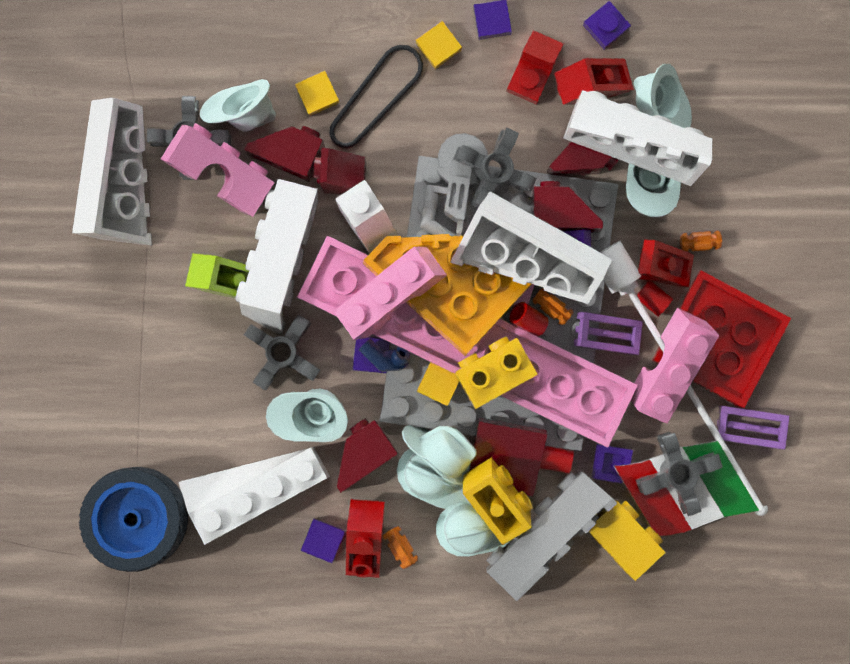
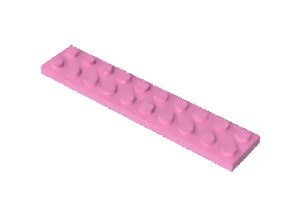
(563, 391)

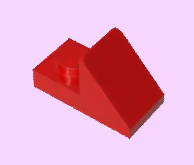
(534, 67)
(665, 264)

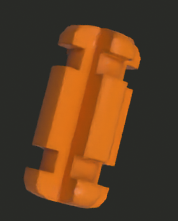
(701, 241)
(553, 306)
(400, 547)

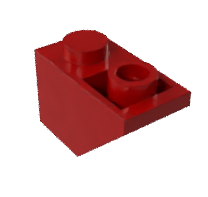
(364, 538)

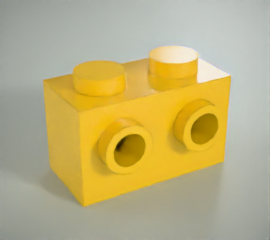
(495, 372)
(497, 500)
(626, 540)

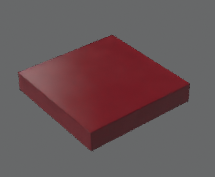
(514, 447)

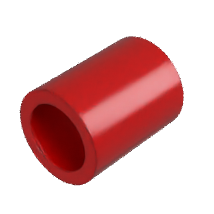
(654, 298)
(529, 319)
(557, 459)

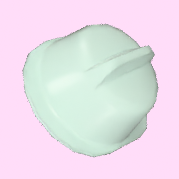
(663, 95)
(241, 106)
(651, 192)
(307, 416)
(442, 449)
(425, 483)
(465, 532)

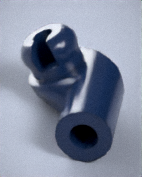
(385, 360)

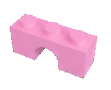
(244, 183)
(397, 284)
(686, 348)

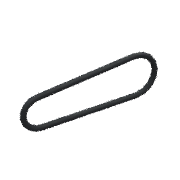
(363, 85)

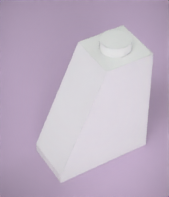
(365, 215)

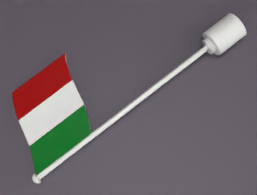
(718, 492)

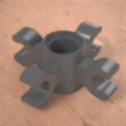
(190, 114)
(480, 162)
(272, 366)
(687, 499)

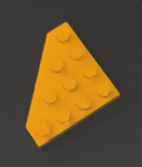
(460, 304)

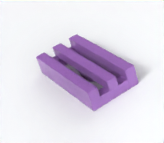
(584, 330)
(722, 423)

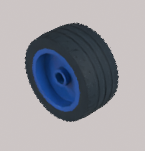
(107, 517)

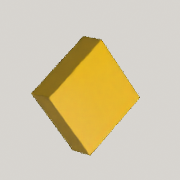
(438, 45)
(317, 93)
(438, 384)

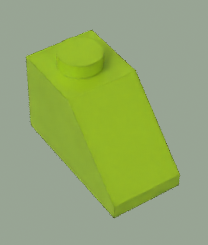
(215, 275)

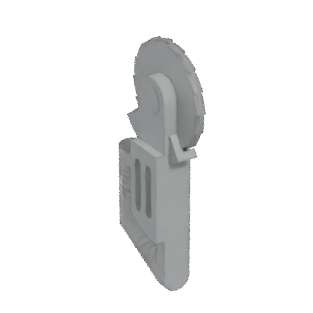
(459, 180)

